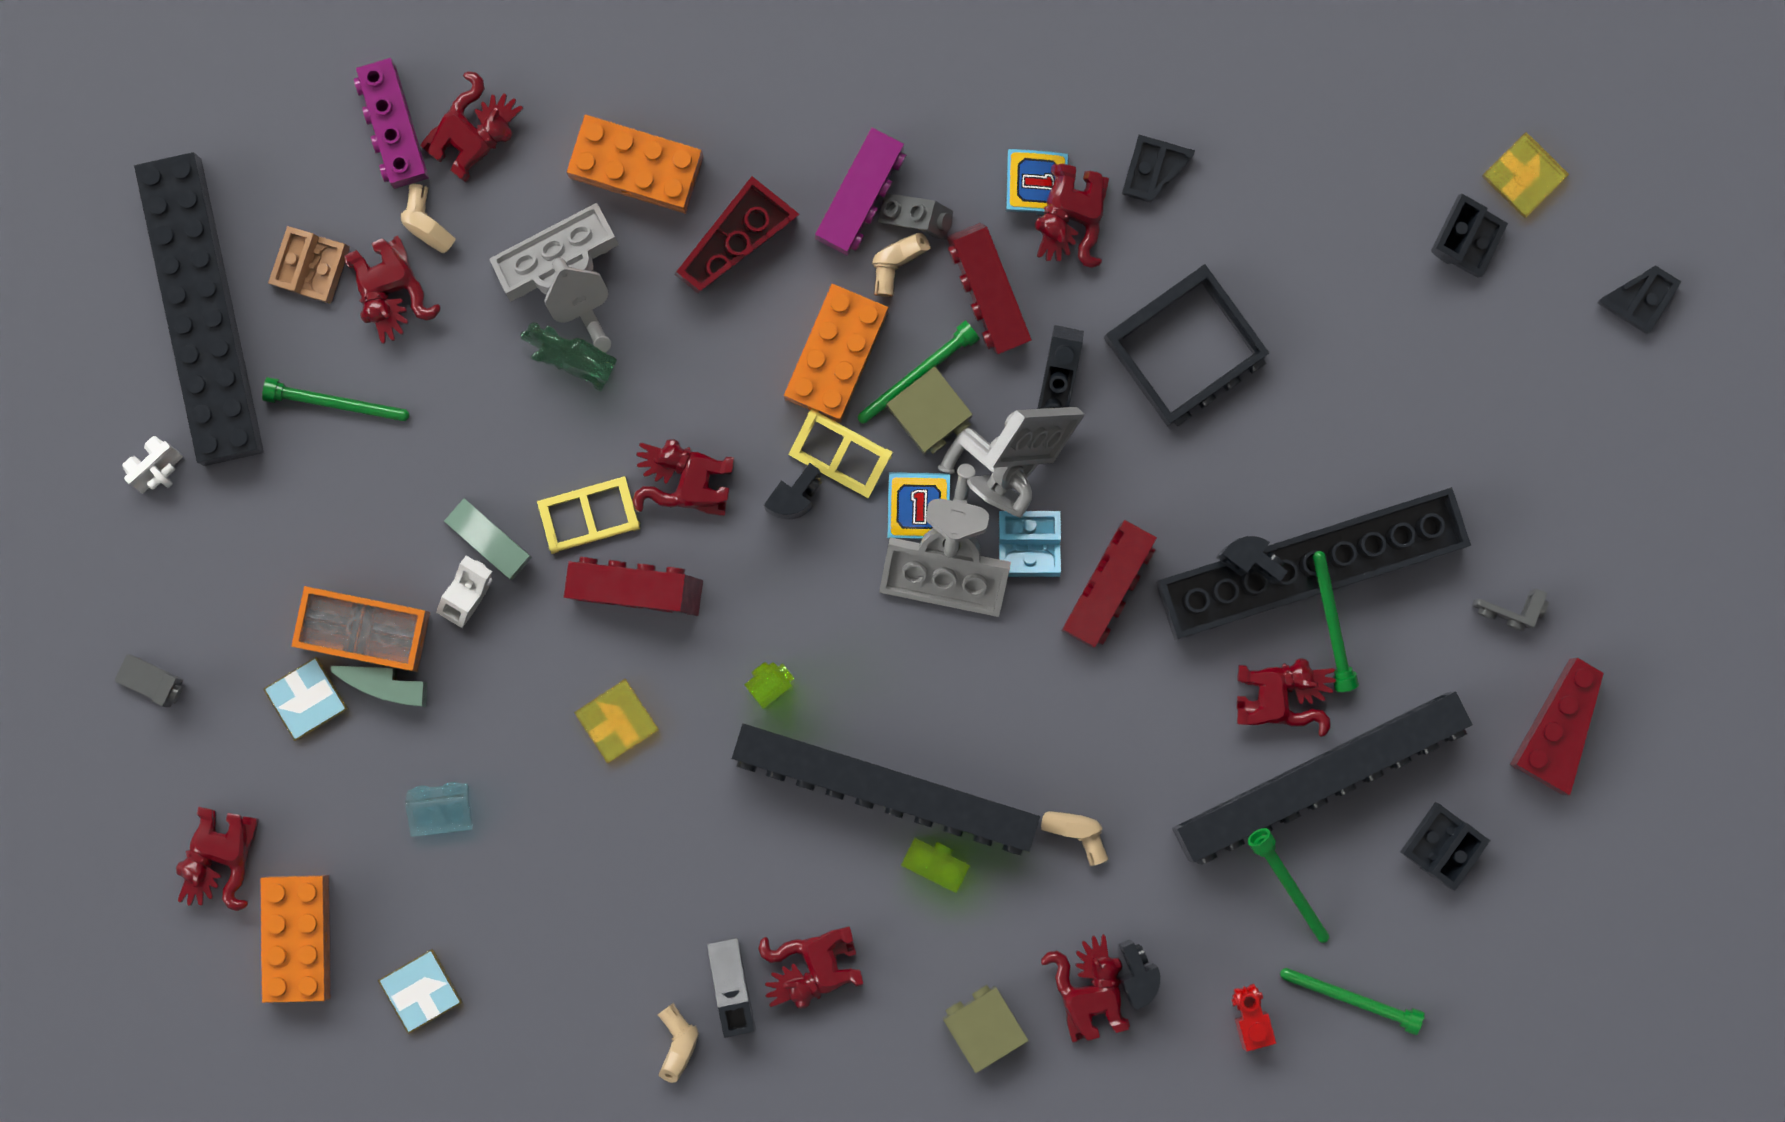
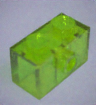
(769, 683)
(935, 864)

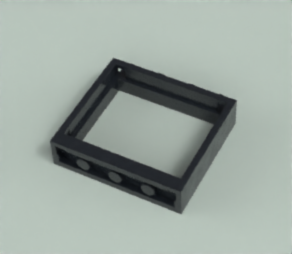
(1228, 380)

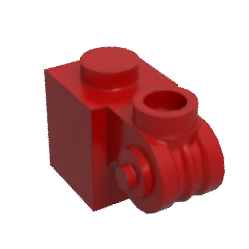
(1254, 1024)

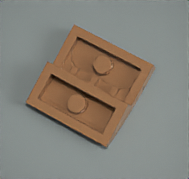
(309, 265)

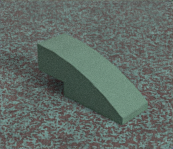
(488, 539)
(383, 684)

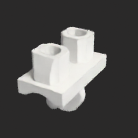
(154, 467)

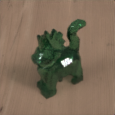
(573, 355)

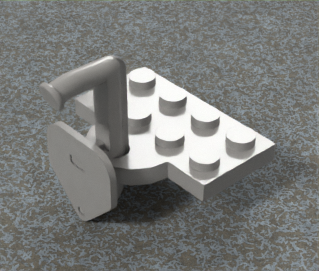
(562, 266)
(1025, 442)
(949, 569)

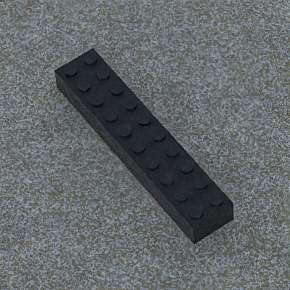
(198, 309)
(1353, 553)
(1322, 776)
(885, 787)

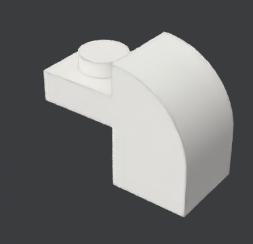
(465, 592)

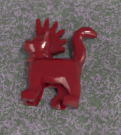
(461, 134)
(1072, 204)
(385, 278)
(693, 487)
(1273, 695)
(209, 846)
(821, 962)
(1090, 1000)

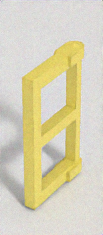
(849, 435)
(583, 494)

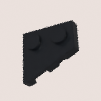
(1153, 167)
(1642, 298)

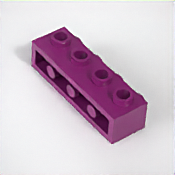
(391, 123)
(860, 191)

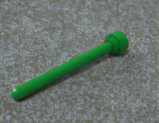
(963, 337)
(276, 391)
(1345, 676)
(1263, 844)
(1410, 1020)

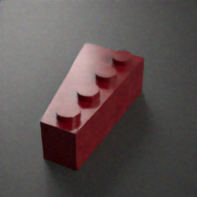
(740, 229)
(988, 287)
(1109, 584)
(633, 587)
(1560, 729)

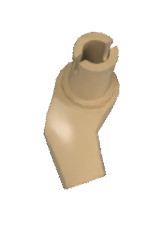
(421, 224)
(894, 256)
(1080, 828)
(683, 1043)

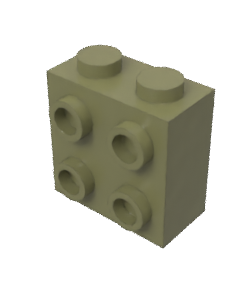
(930, 411)
(984, 1027)

